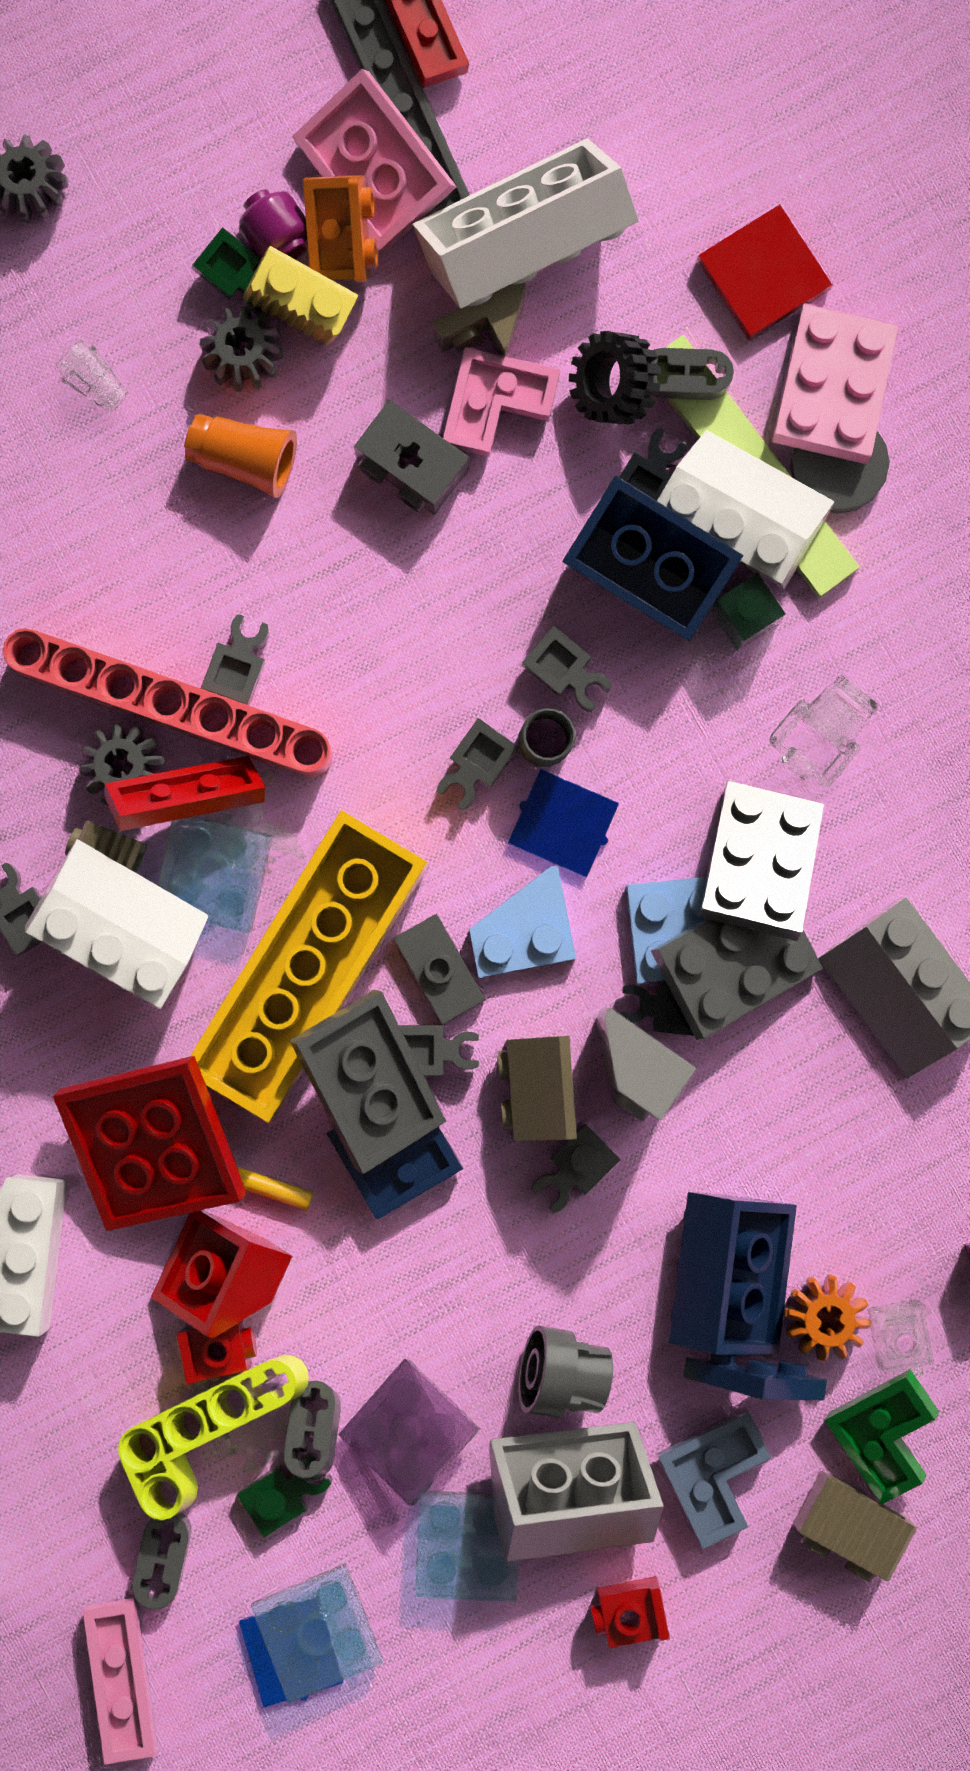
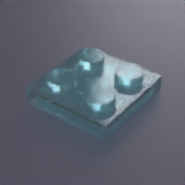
(216, 869)
(461, 1549)
(317, 1633)

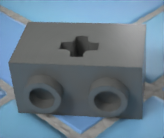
(400, 434)

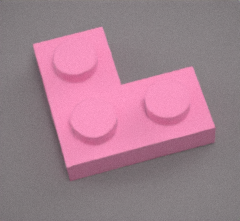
(492, 385)

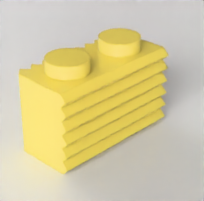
(300, 296)

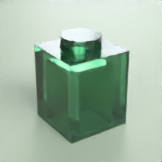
(747, 611)

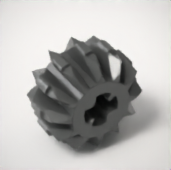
(31, 195)
(228, 335)
(119, 745)

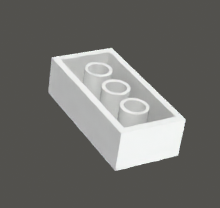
(526, 223)

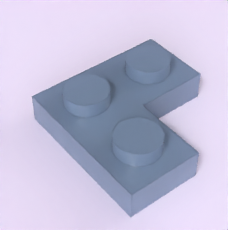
(701, 1471)

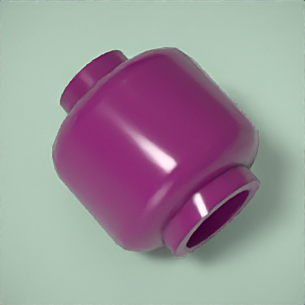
(274, 222)

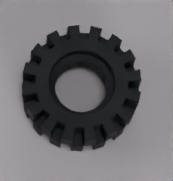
(634, 382)

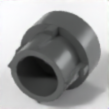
(563, 1374)

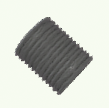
(564, 722)

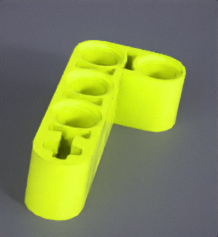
(215, 1420)

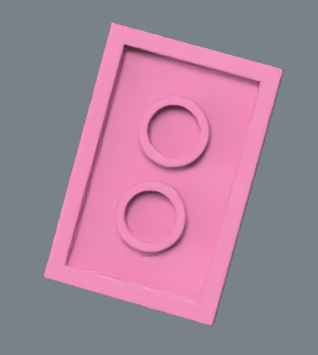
(369, 137)
(835, 384)

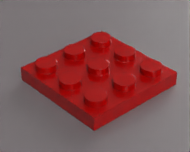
(150, 1144)

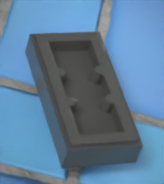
(439, 968)

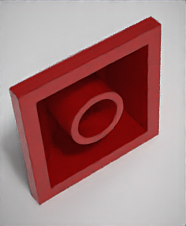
(219, 1274)

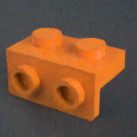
(339, 227)

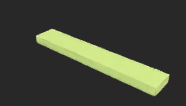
(826, 559)

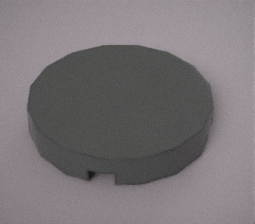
(841, 480)

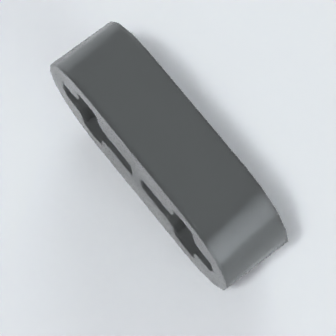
(693, 361)
(324, 1432)
(150, 1556)

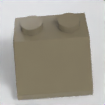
(539, 1089)

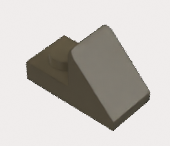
(496, 316)

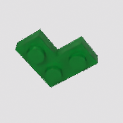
(873, 1429)

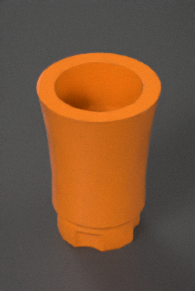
(242, 451)

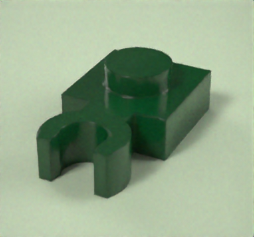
(227, 266)
(278, 1497)

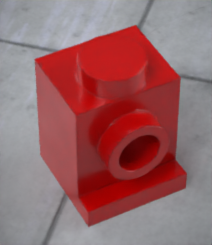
(198, 1362)
(637, 1595)

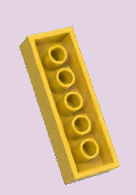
(306, 963)

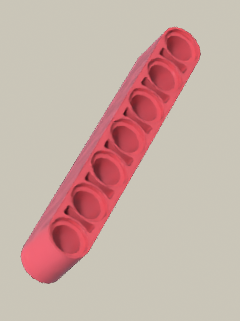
(147, 691)

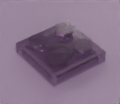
(409, 1431)

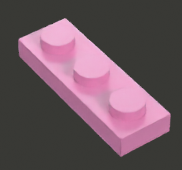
(120, 1681)

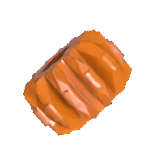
(809, 1322)

